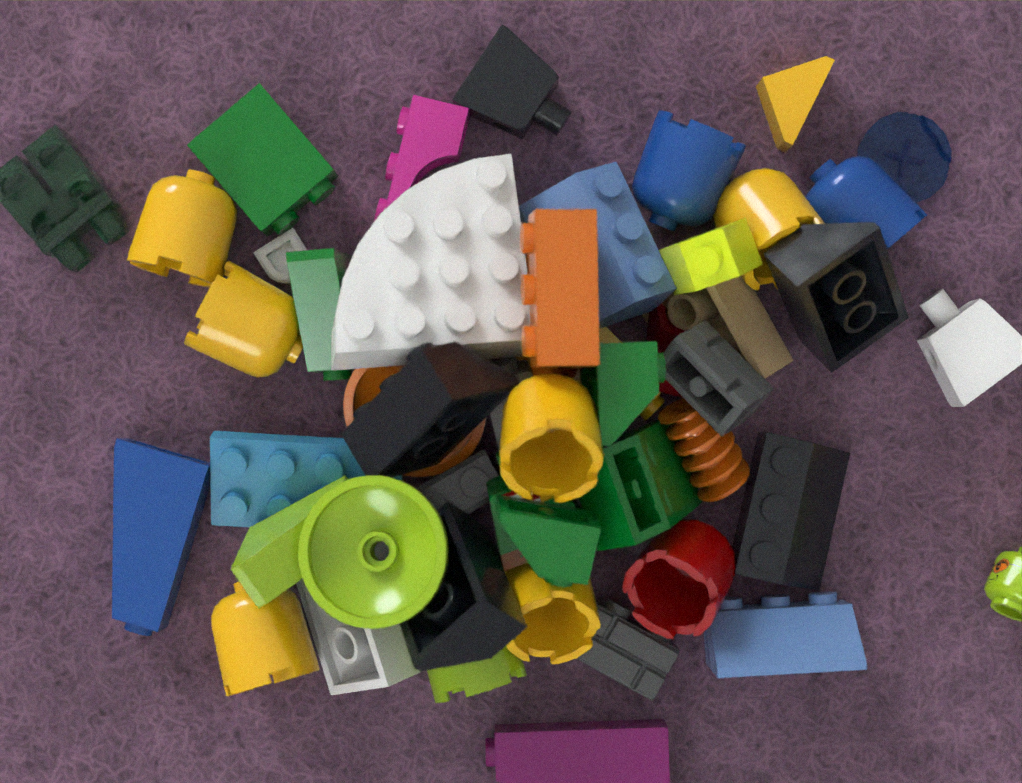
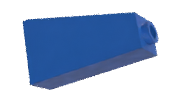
(154, 527)

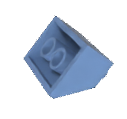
(629, 263)
(784, 637)

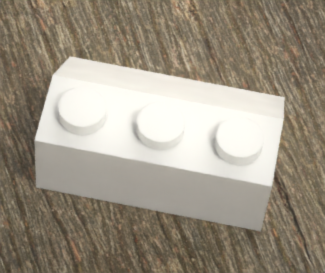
(357, 656)

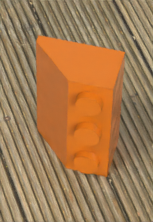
(561, 288)

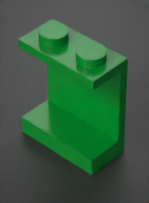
(264, 162)

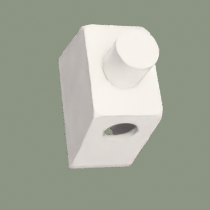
(968, 347)

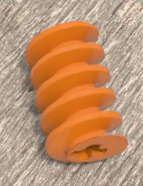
(712, 458)

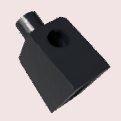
(512, 88)

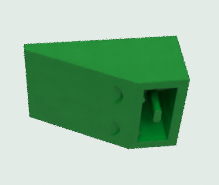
(640, 488)

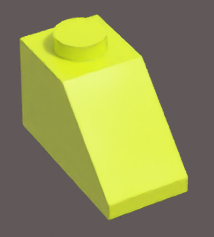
(711, 257)

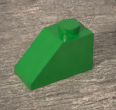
(552, 538)

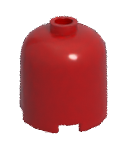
(681, 579)

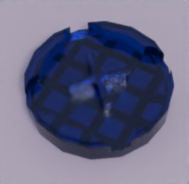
(910, 151)

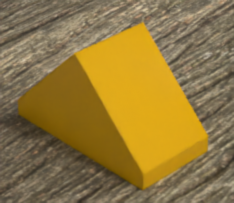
(789, 98)

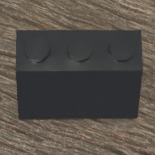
(837, 288)
(426, 409)
(789, 511)
(474, 606)

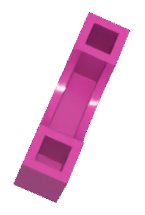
(431, 138)

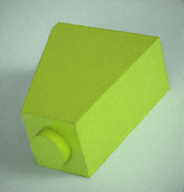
(269, 553)

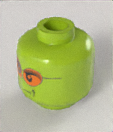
(1005, 584)

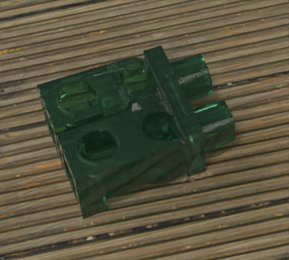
(73, 208)

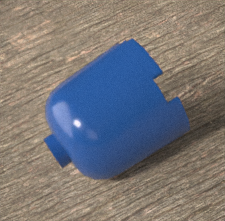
(684, 171)
(863, 193)

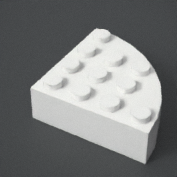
(437, 271)

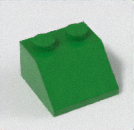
(623, 384)

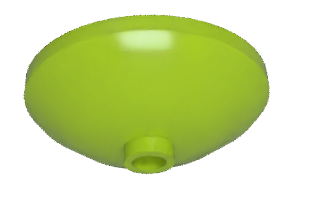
(341, 560)

